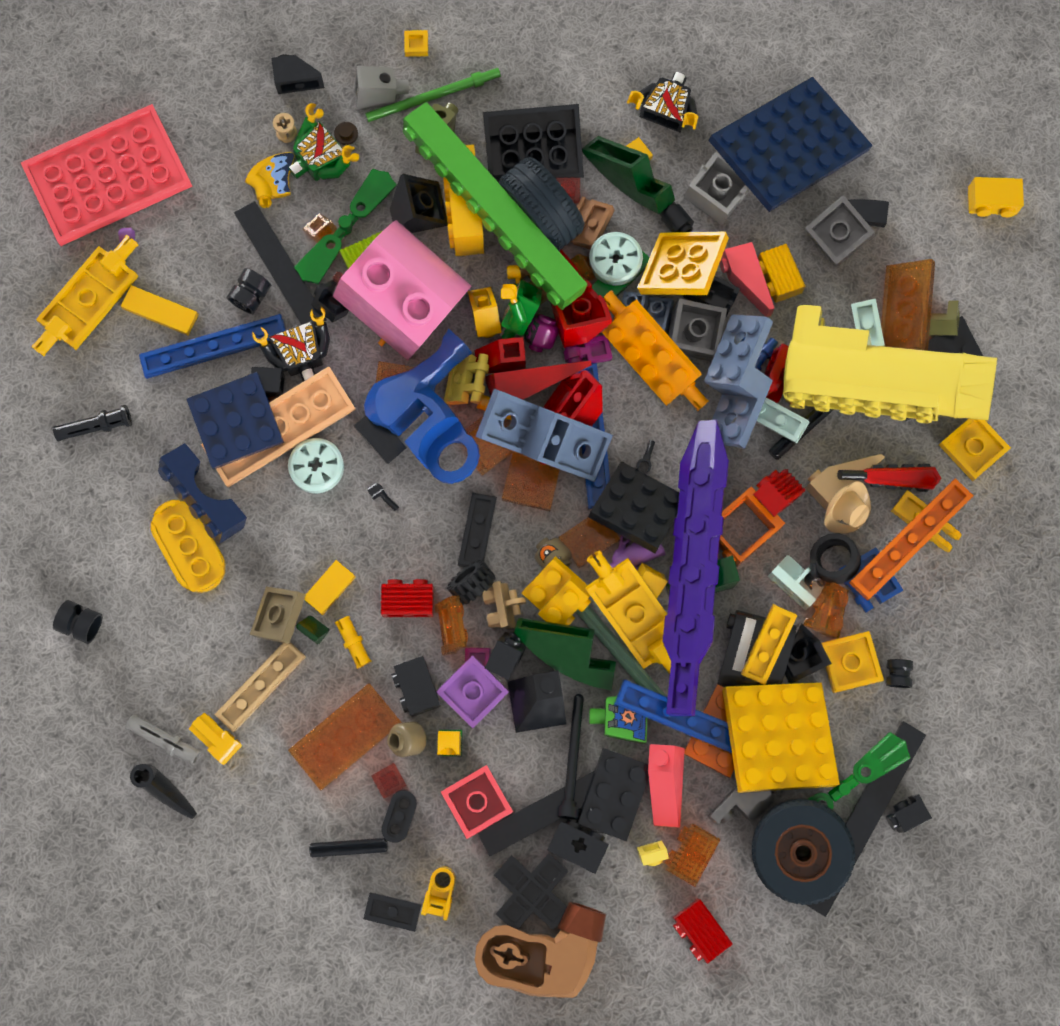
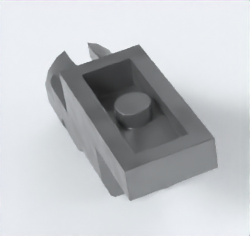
(749, 804)

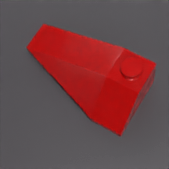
(583, 317)

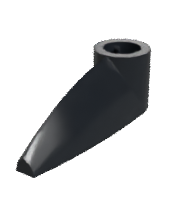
(161, 789)

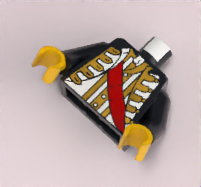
(667, 103)
(297, 348)

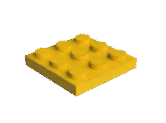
(683, 263)

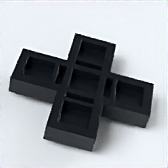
(531, 892)

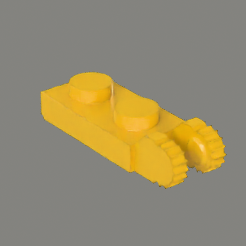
(910, 506)

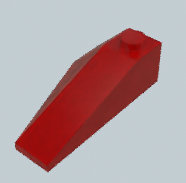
(533, 380)

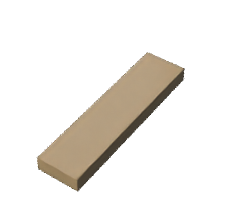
(260, 686)

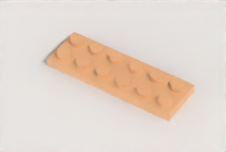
(299, 416)

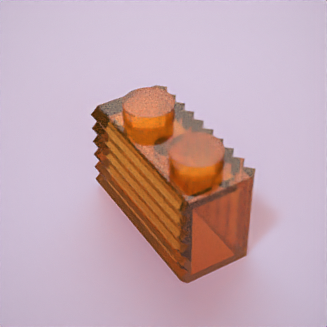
(691, 854)

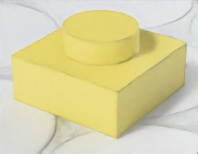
(653, 853)

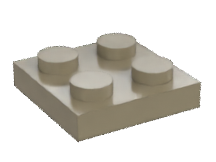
(277, 614)

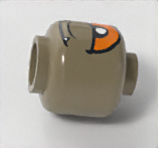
(549, 549)

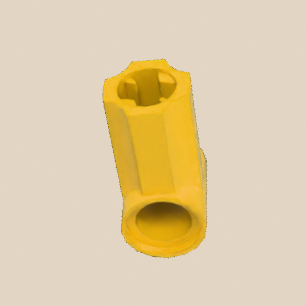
(220, 743)

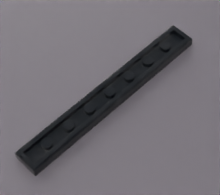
(874, 802)

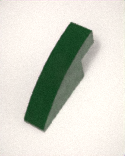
(630, 173)
(567, 650)

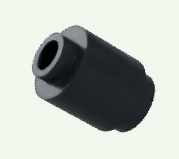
(676, 218)

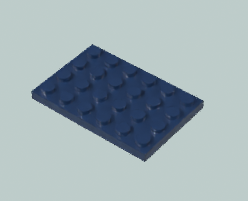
(790, 143)

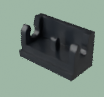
(720, 294)

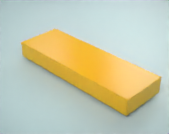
(159, 310)
(768, 644)

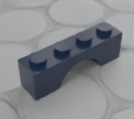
(220, 517)

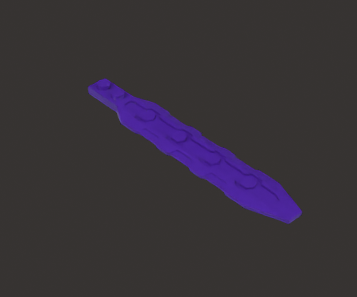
(694, 566)

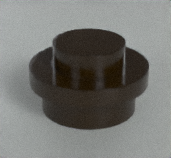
(346, 133)

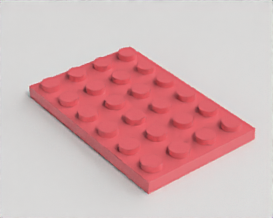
(106, 175)

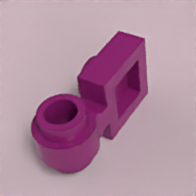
(596, 350)

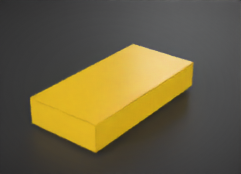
(329, 587)

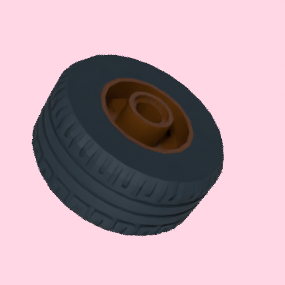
(543, 201)
(807, 877)

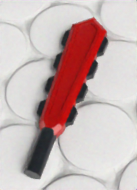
(906, 477)

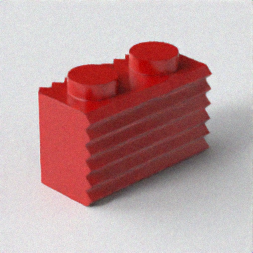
(778, 491)
(407, 599)
(702, 930)

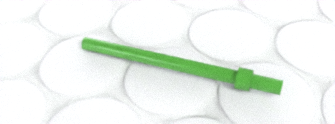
(477, 79)

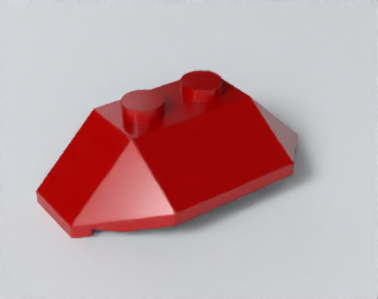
(577, 398)

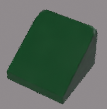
(313, 629)

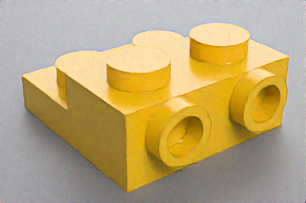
(557, 593)

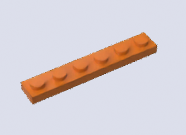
(911, 539)

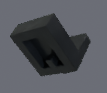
(324, 298)

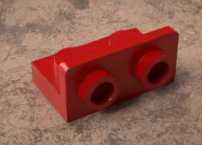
(775, 371)

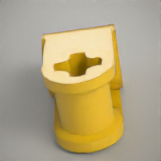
(439, 895)

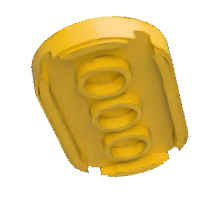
(187, 547)

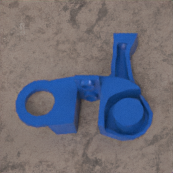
(405, 396)

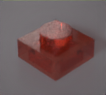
(572, 187)

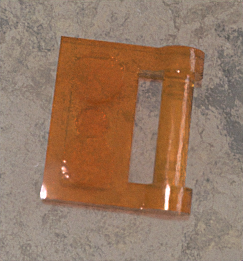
(451, 625)

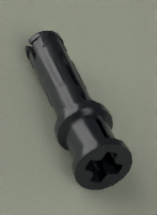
(103, 421)

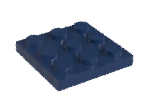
(235, 420)

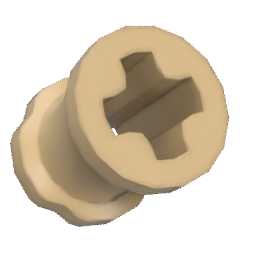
(289, 123)

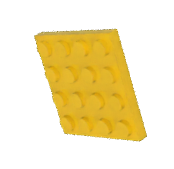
(780, 737)

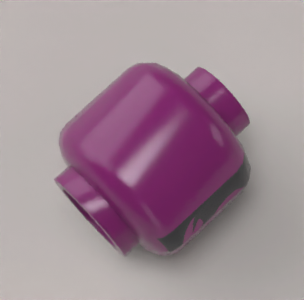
(541, 333)

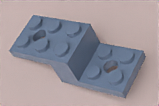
(737, 379)
(544, 435)

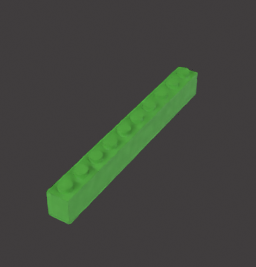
(494, 206)

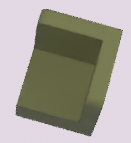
(947, 322)

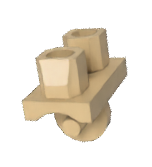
(506, 603)

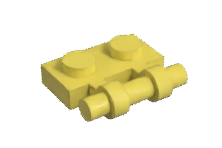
(460, 380)

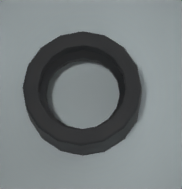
(828, 541)

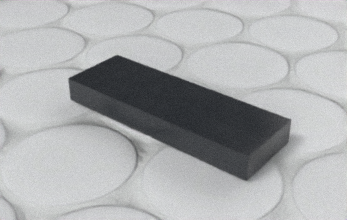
(477, 529)

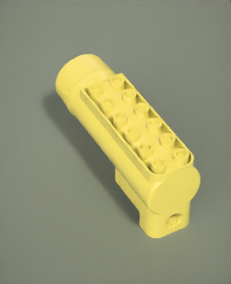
(849, 374)

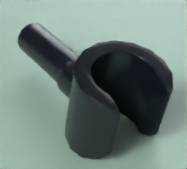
(646, 458)
(376, 491)
(813, 576)

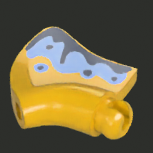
(271, 178)

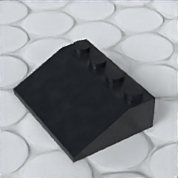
(542, 133)

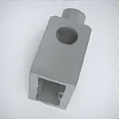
(377, 87)

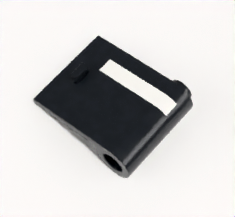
(743, 633)

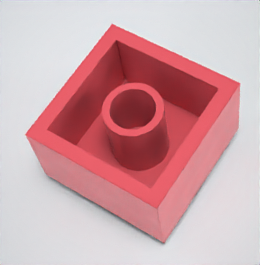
(476, 802)

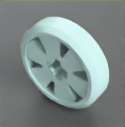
(629, 258)
(325, 476)

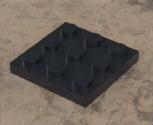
(636, 507)

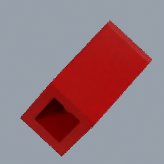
(504, 355)

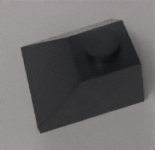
(418, 204)
(537, 701)

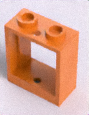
(774, 524)

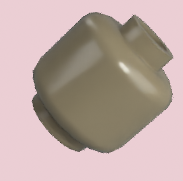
(407, 739)

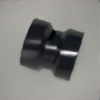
(899, 673)

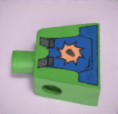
(620, 722)

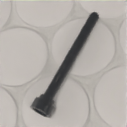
(568, 807)

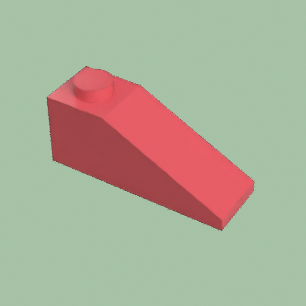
(746, 273)
(666, 783)

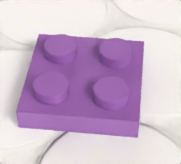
(472, 691)

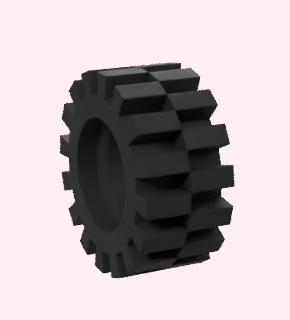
(471, 582)

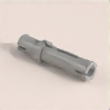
(188, 754)

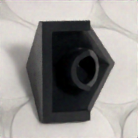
(806, 656)

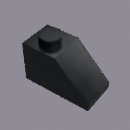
(295, 75)

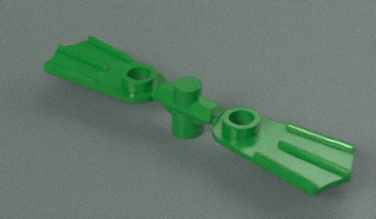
(320, 258)
(880, 759)

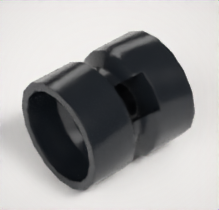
(250, 289)
(81, 623)

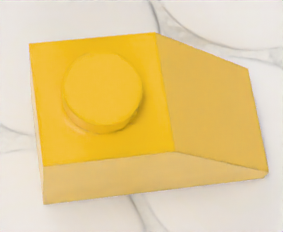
(484, 312)

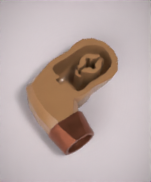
(539, 962)

